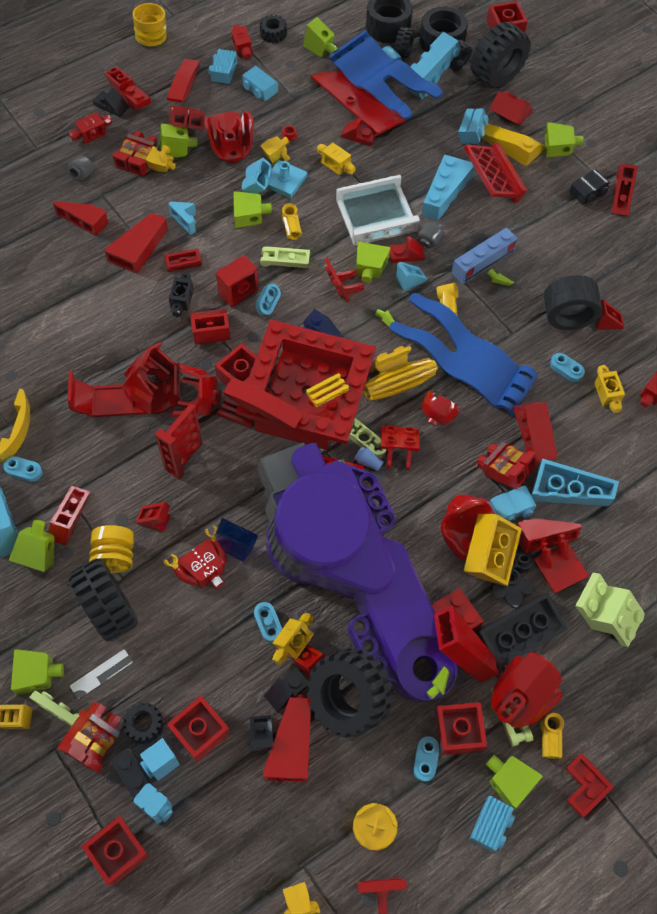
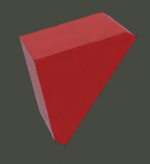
(610, 318)

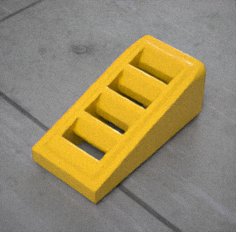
(21, 717)

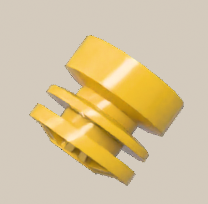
(149, 24)
(113, 547)

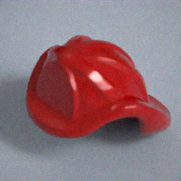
(460, 523)

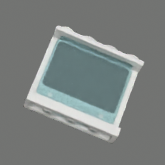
(376, 210)

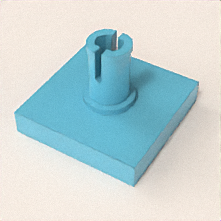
(286, 178)

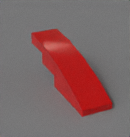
(183, 80)
(262, 402)

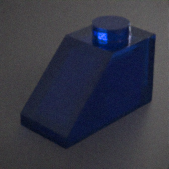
(321, 323)
(235, 539)

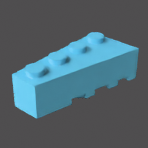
(436, 60)
(448, 182)
(572, 486)
(8, 530)

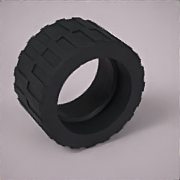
(442, 20)
(384, 28)
(572, 302)

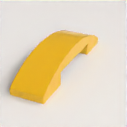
(10, 446)

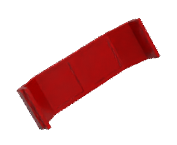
(114, 400)

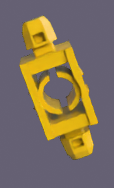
(336, 158)
(606, 395)
(293, 638)

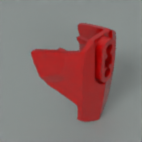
(230, 134)
(137, 384)
(207, 390)
(528, 689)

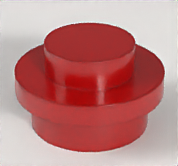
(289, 132)

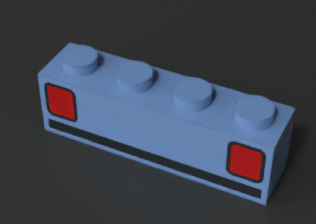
(484, 255)

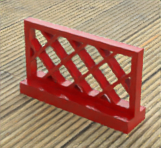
(500, 166)
(179, 441)

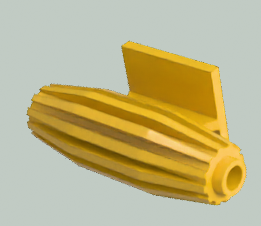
(397, 374)

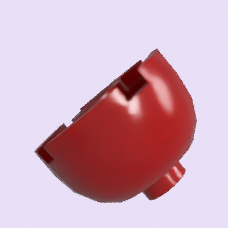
(439, 409)

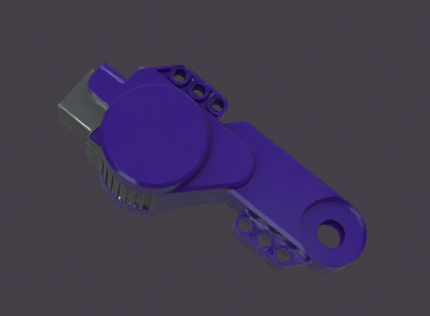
(332, 537)

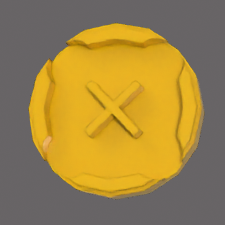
(375, 827)

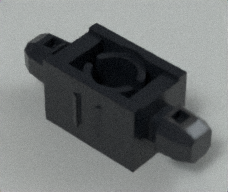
(181, 302)

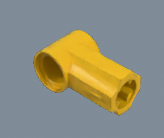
(291, 221)
(447, 295)
(552, 738)

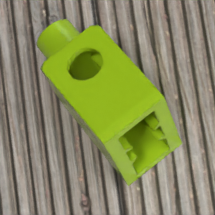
(319, 38)
(177, 139)
(560, 140)
(249, 209)
(371, 260)
(34, 547)
(33, 671)
(512, 779)

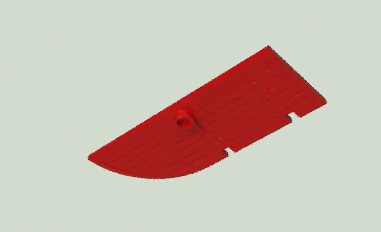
(358, 101)

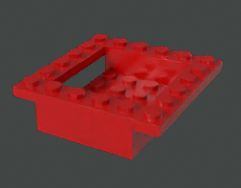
(305, 362)

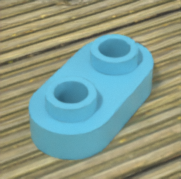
(266, 303)
(567, 367)
(21, 469)
(267, 623)
(426, 758)

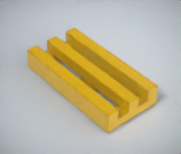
(324, 388)

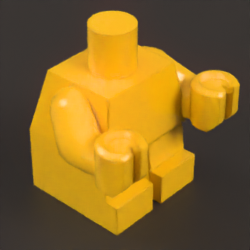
(275, 149)
(159, 160)
(299, 900)

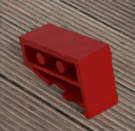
(536, 429)

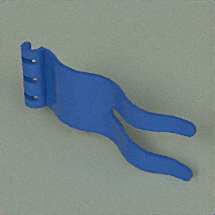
(369, 67)
(474, 361)

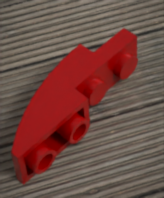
(125, 87)

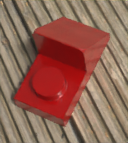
(356, 132)
(407, 252)
(154, 516)
(308, 659)

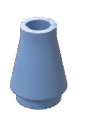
(368, 458)

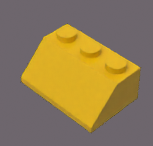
(492, 549)

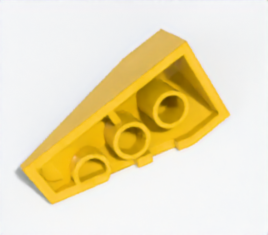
(516, 145)

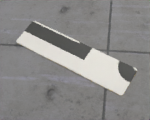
(101, 674)

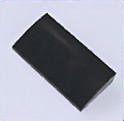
(522, 629)

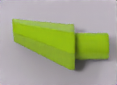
(498, 278)
(386, 317)
(439, 683)

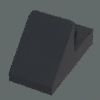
(111, 102)
(284, 688)
(261, 733)

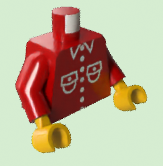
(201, 564)

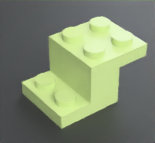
(610, 609)

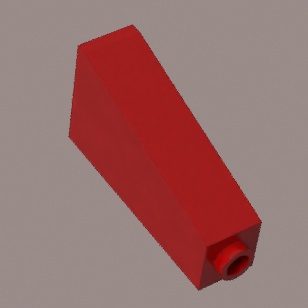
(137, 244)
(463, 645)
(290, 749)

